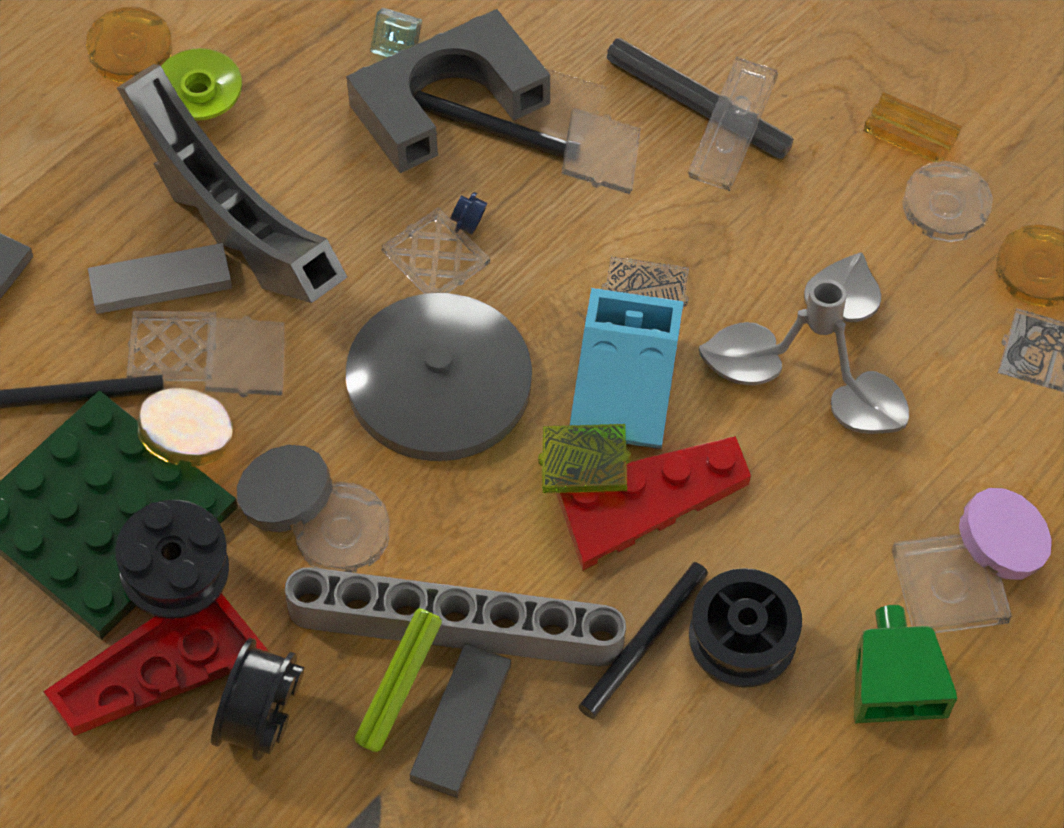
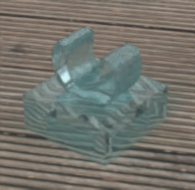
(394, 32)

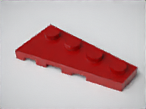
(656, 495)
(151, 666)

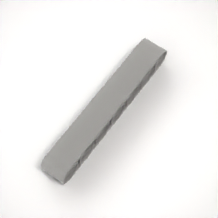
(478, 605)

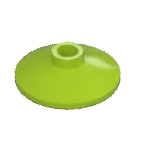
(206, 73)

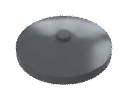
(438, 376)

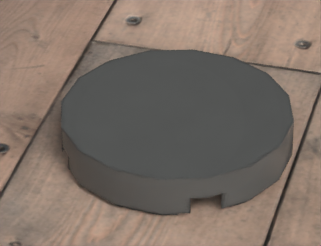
(284, 488)

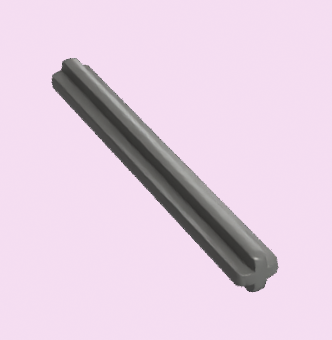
(690, 92)

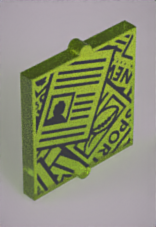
(584, 458)

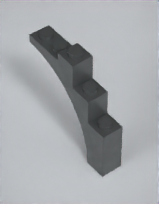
(196, 174)

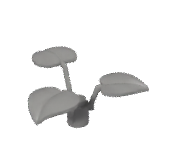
(840, 292)

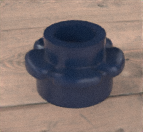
(468, 213)

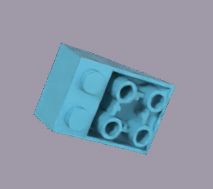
(627, 364)

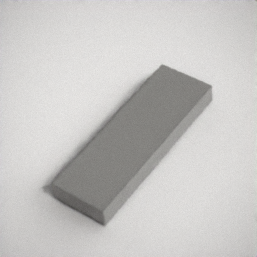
(159, 278)

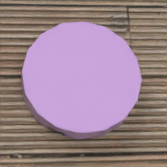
(1005, 533)

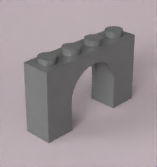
(478, 50)

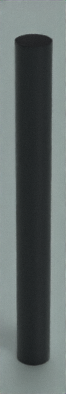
(491, 124)
(80, 391)
(643, 640)

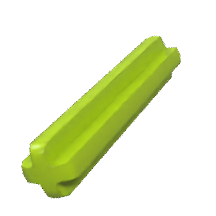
(398, 680)

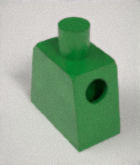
(900, 672)

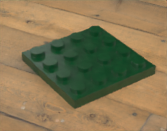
(75, 496)

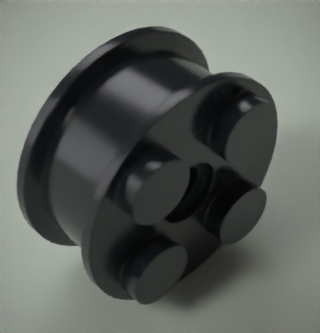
(172, 559)
(745, 627)
(255, 699)

